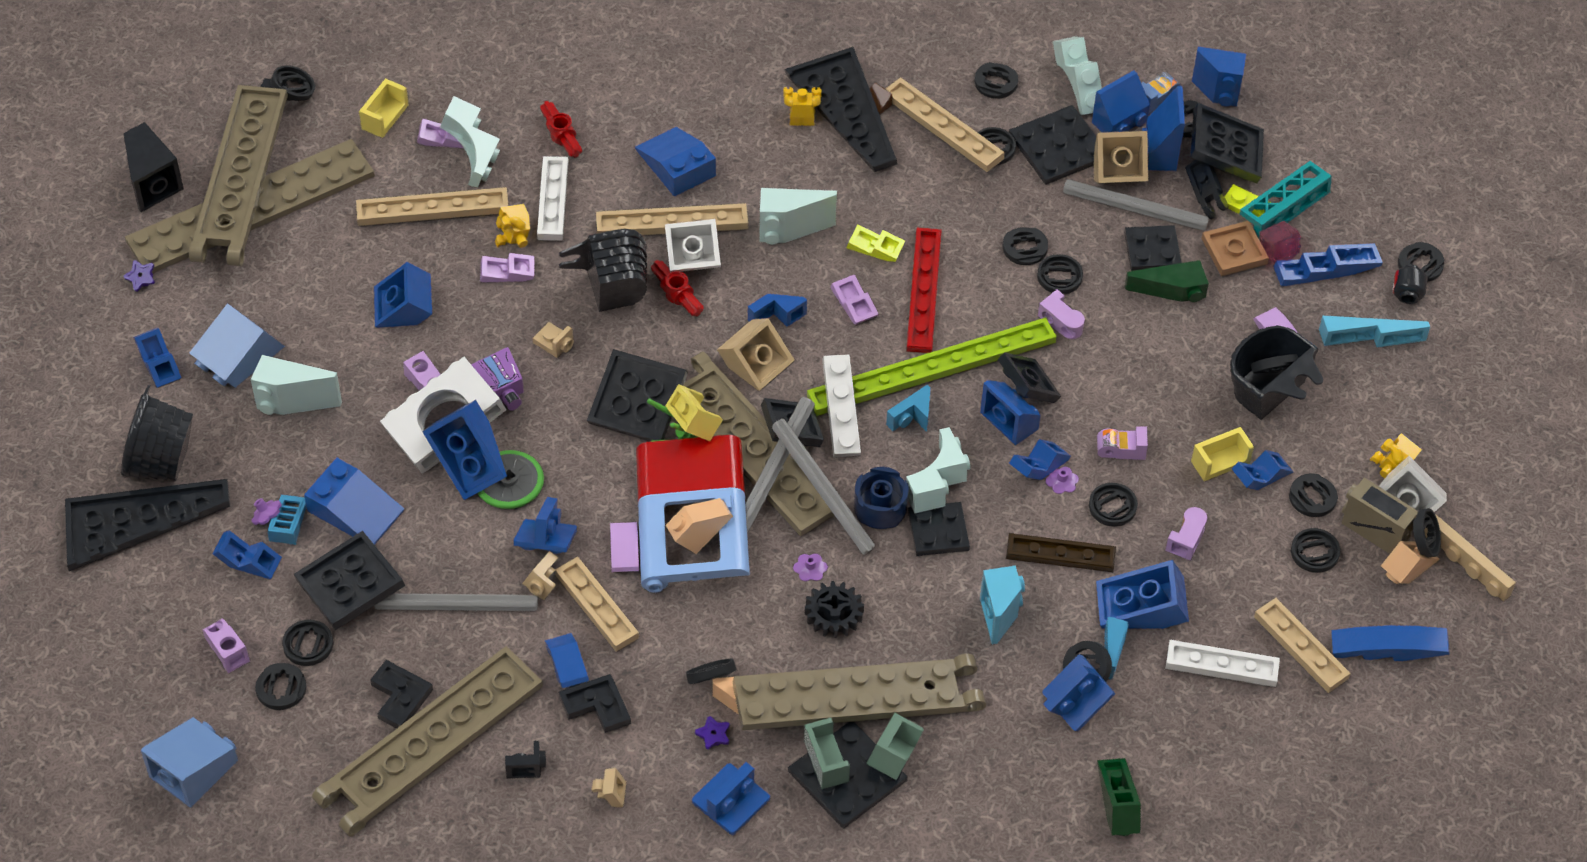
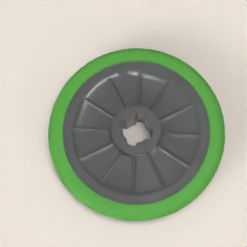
(522, 488)

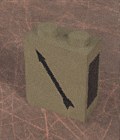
(1378, 515)

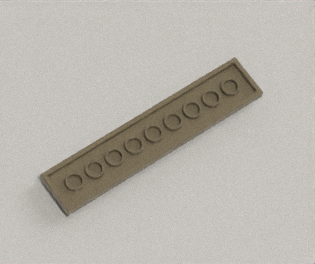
(280, 195)

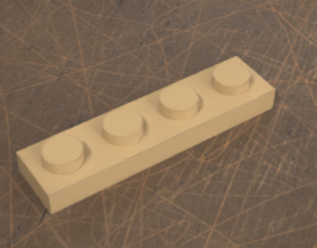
(1474, 562)
(597, 604)
(1302, 645)

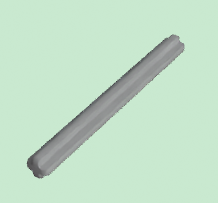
(1136, 204)
(776, 462)
(823, 486)
(483, 602)

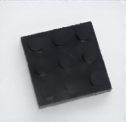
(1227, 143)
(1056, 144)
(624, 395)
(349, 580)
(865, 785)

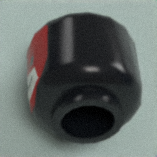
(1410, 284)

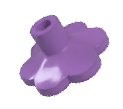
(1062, 480)
(265, 511)
(810, 567)

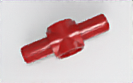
(561, 129)
(677, 288)

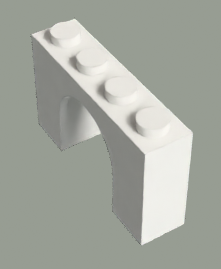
(457, 383)

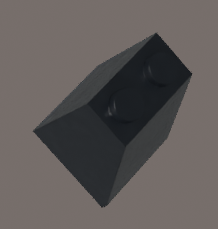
(151, 167)

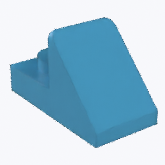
(913, 407)

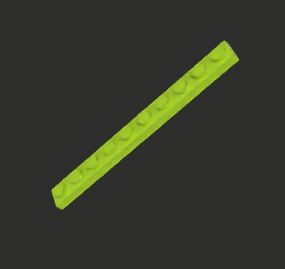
(942, 363)

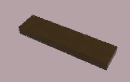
(1061, 552)

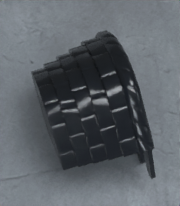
(614, 266)
(1265, 391)
(156, 440)

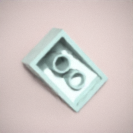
(795, 213)
(293, 387)

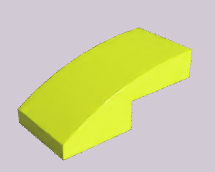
(879, 246)

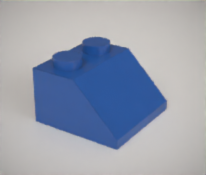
(1219, 74)
(1121, 105)
(403, 297)
(1008, 411)

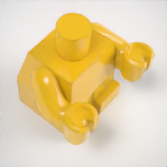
(802, 105)
(514, 224)
(1397, 452)

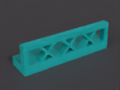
(1293, 201)

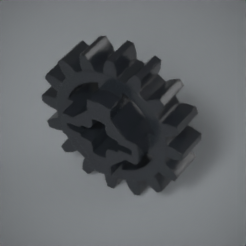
(847, 610)

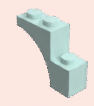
(1083, 74)
(480, 146)
(930, 485)

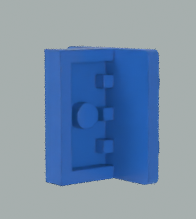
(546, 530)
(1077, 693)
(731, 797)

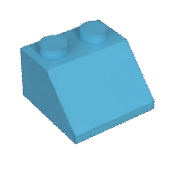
(1001, 599)

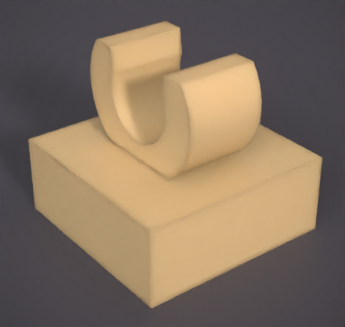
(611, 787)

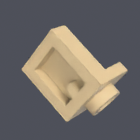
(554, 339)
(538, 580)

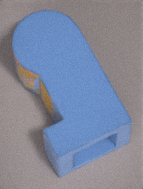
(1159, 89)

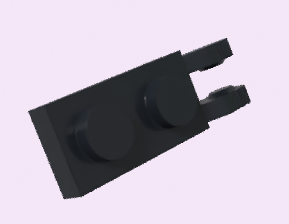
(1206, 187)

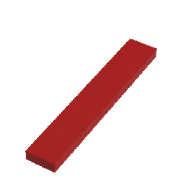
(924, 290)

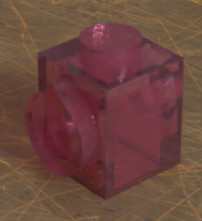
(1280, 241)

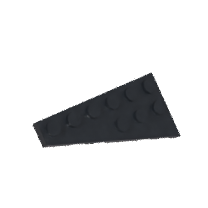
(847, 104)
(120, 520)

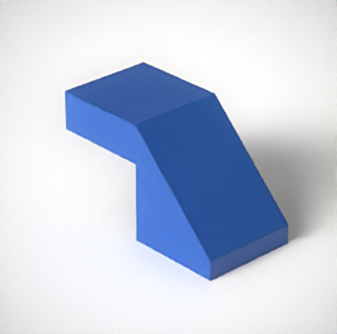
(784, 307)
(156, 357)
(1042, 460)
(1263, 471)
(253, 559)
(567, 660)

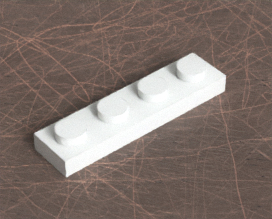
(552, 198)
(841, 406)
(1222, 663)

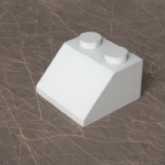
(692, 245)
(1414, 486)

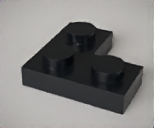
(405, 691)
(598, 696)

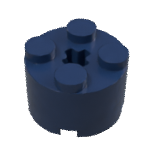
(881, 498)

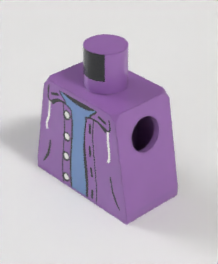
(502, 376)

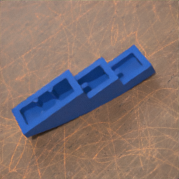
(1334, 263)
(1398, 642)

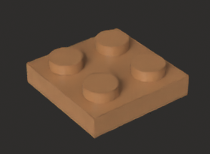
(1235, 248)

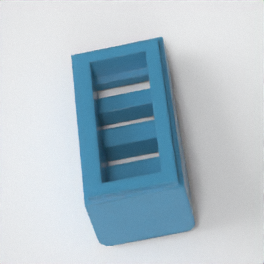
(286, 535)
(1114, 639)

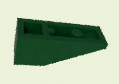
(1172, 282)
(1119, 797)

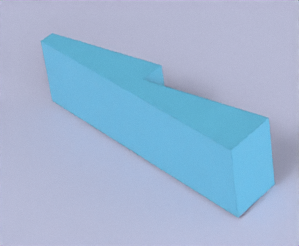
(1383, 331)

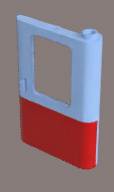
(690, 473)

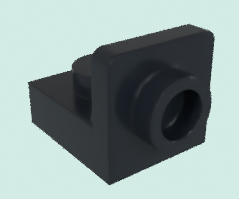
(524, 765)

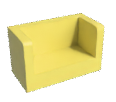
(383, 108)
(691, 416)
(1221, 453)

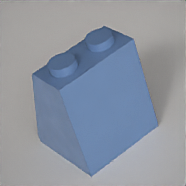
(233, 347)
(189, 760)

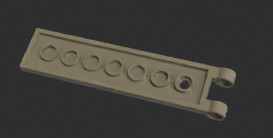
(239, 172)
(792, 491)
(855, 693)
(429, 738)

